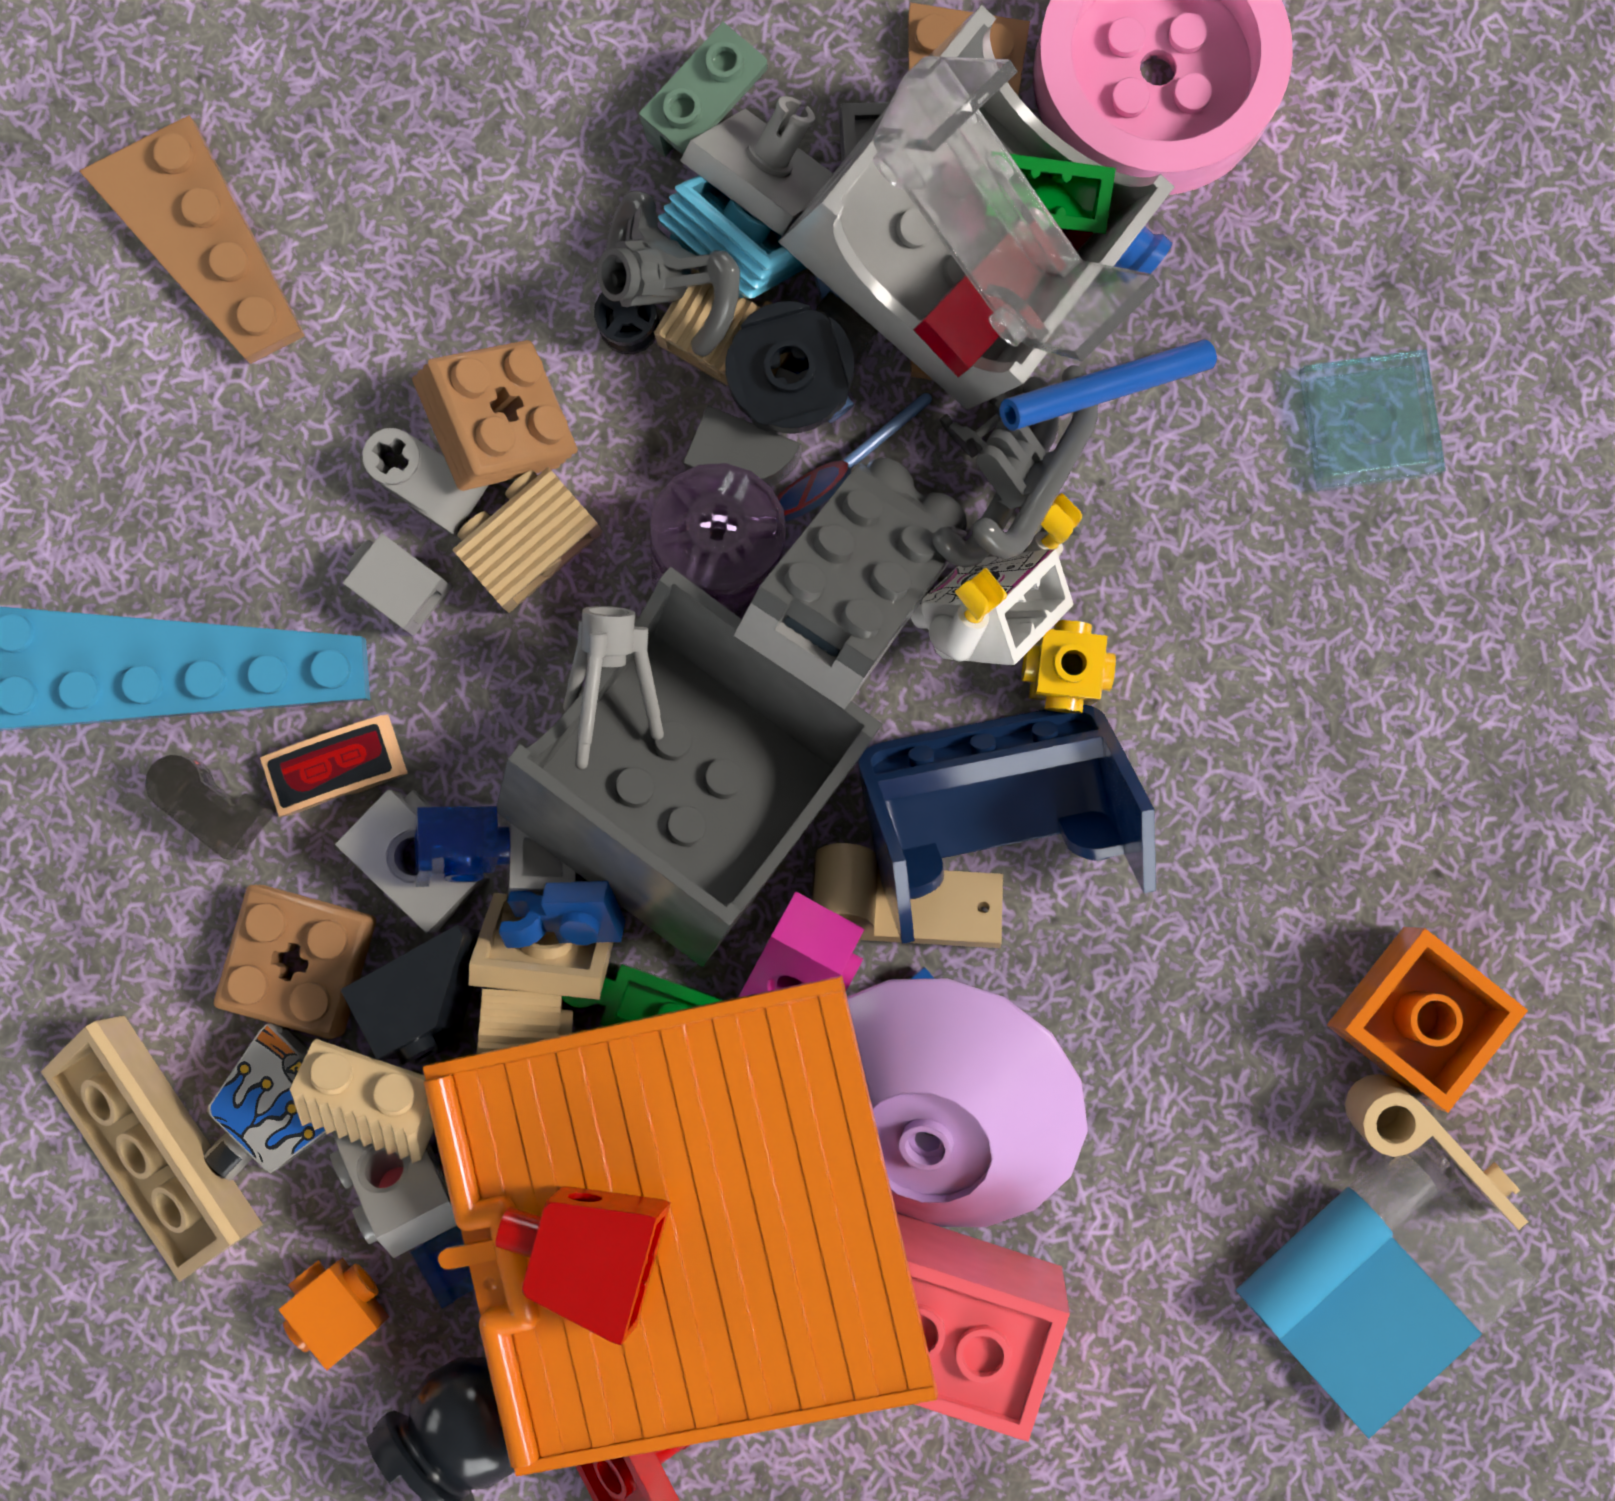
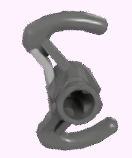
(651, 269)

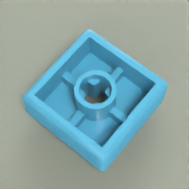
(709, 220)

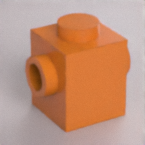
(332, 1310)

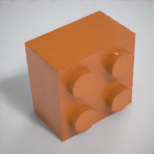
(1427, 1018)

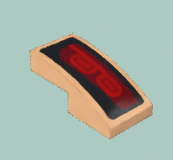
(333, 765)

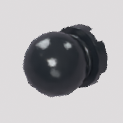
(448, 1439)

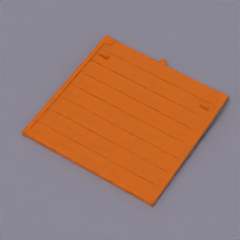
(781, 1242)

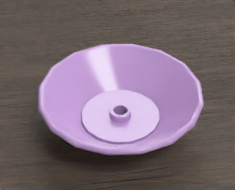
(979, 1081)

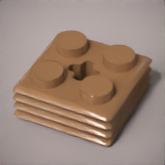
(494, 414)
(258, 982)

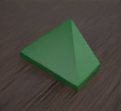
(1071, 191)

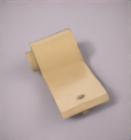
(951, 915)
(1400, 1124)

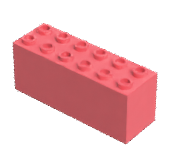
(987, 1325)

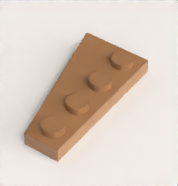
(191, 223)

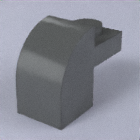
(744, 445)

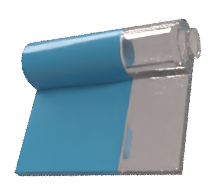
(1386, 1286)

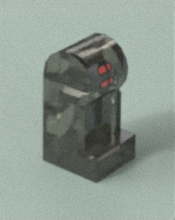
(190, 796)

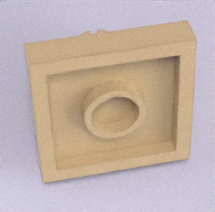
(538, 968)

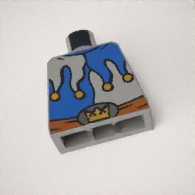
(259, 1108)

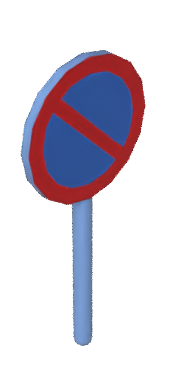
(822, 482)

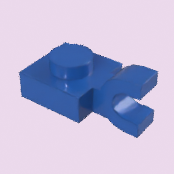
(572, 910)

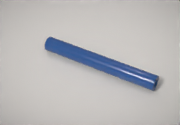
(1107, 384)

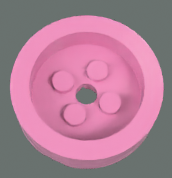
(1225, 87)

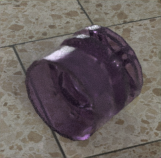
(725, 500)

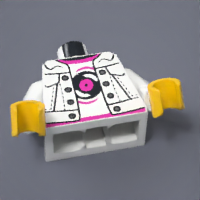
(1002, 604)

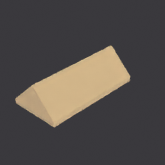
(149, 1145)

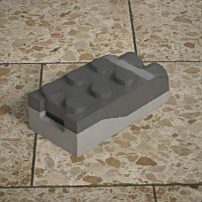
(851, 580)

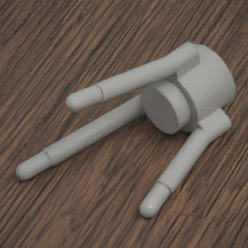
(604, 641)

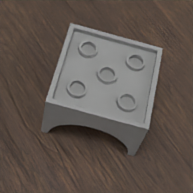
(893, 267)

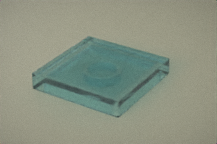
(1372, 420)

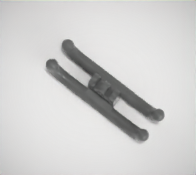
(1023, 476)

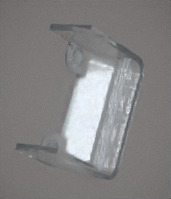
(990, 215)

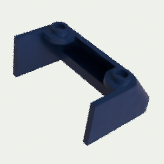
(1001, 788)

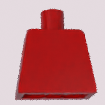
(588, 1256)

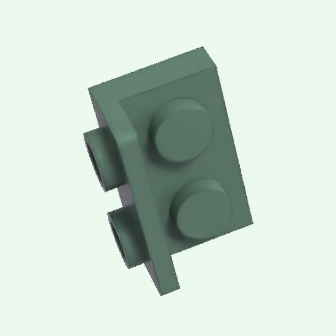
(702, 90)

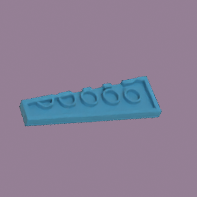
(129, 668)

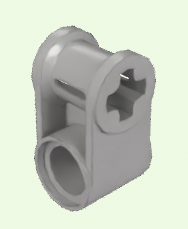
(424, 482)

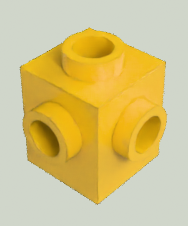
(1051, 683)

